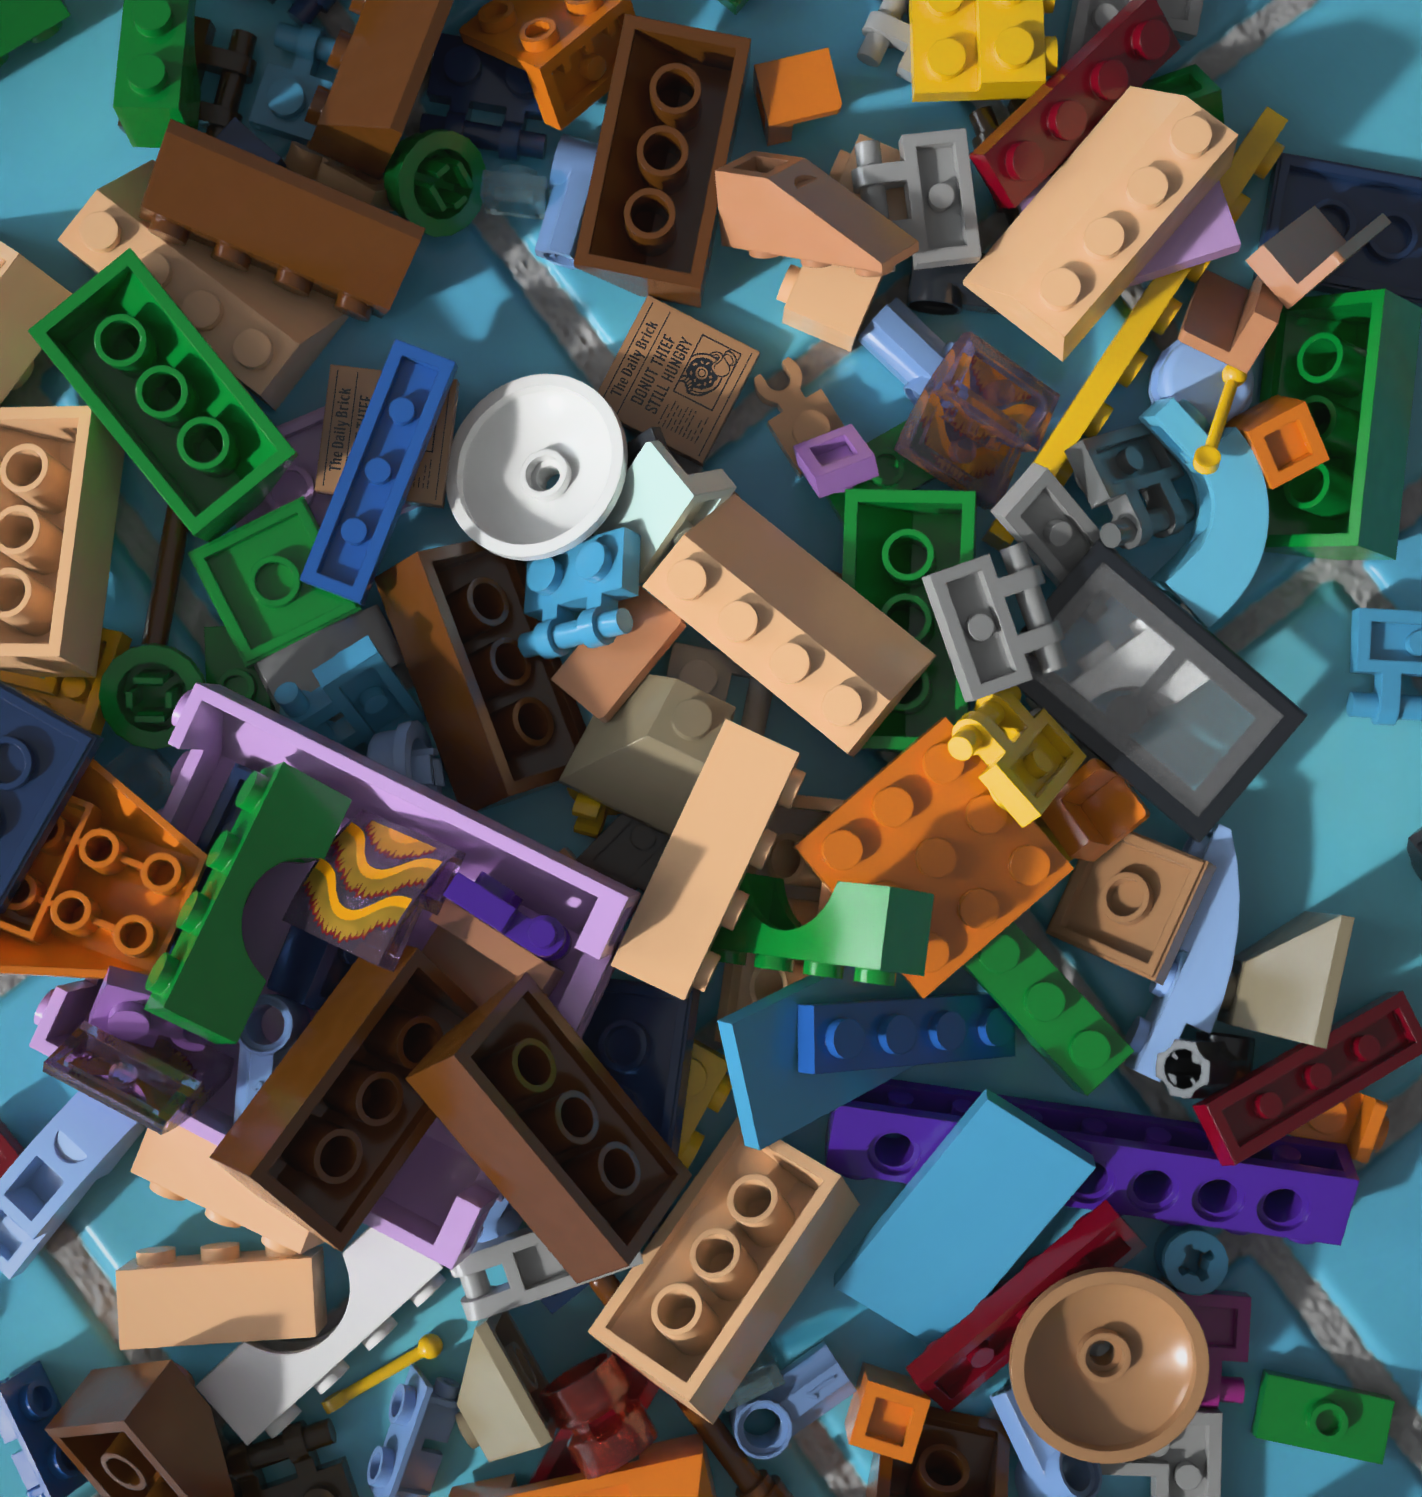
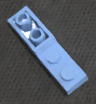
(1203, 963)
(56, 1173)

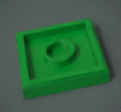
(257, 583)

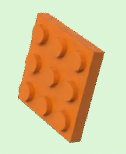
(937, 832)

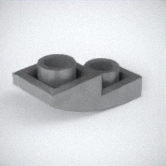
(300, 658)

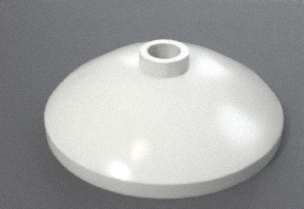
(512, 450)

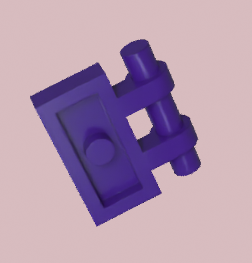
(498, 908)

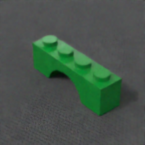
(156, 69)
(860, 927)
(208, 976)
(1048, 1010)

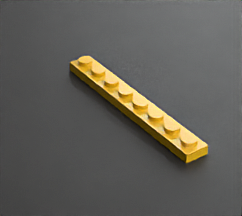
(1152, 312)

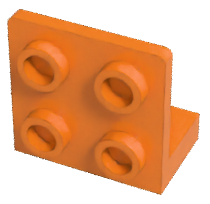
(560, 45)

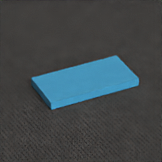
(763, 1058)
(964, 1218)

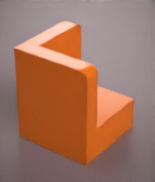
(795, 92)
(1281, 438)
(1094, 811)
(886, 1413)

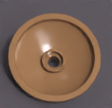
(1115, 1402)

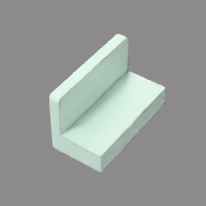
(664, 503)

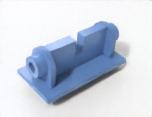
(415, 1413)

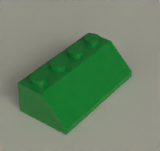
(1357, 373)
(165, 396)
(887, 550)

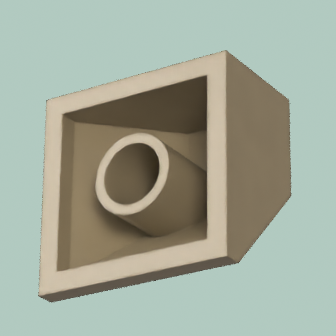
(649, 751)
(1290, 979)
(502, 1392)

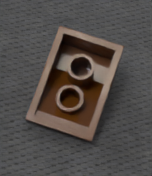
(143, 1433)

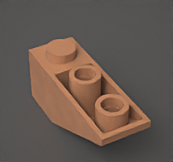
(800, 212)

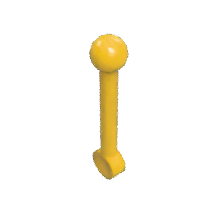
(1207, 457)
(428, 1347)

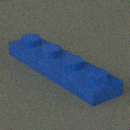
(379, 472)
(901, 1032)

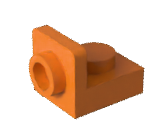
(1354, 1122)

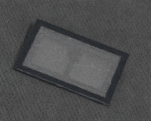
(1157, 693)

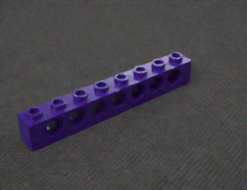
(1314, 1173)

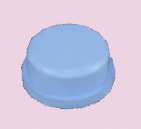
(1197, 378)
(409, 753)

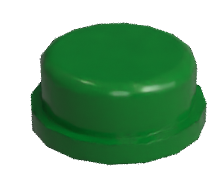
(435, 181)
(143, 690)

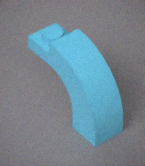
(1229, 518)

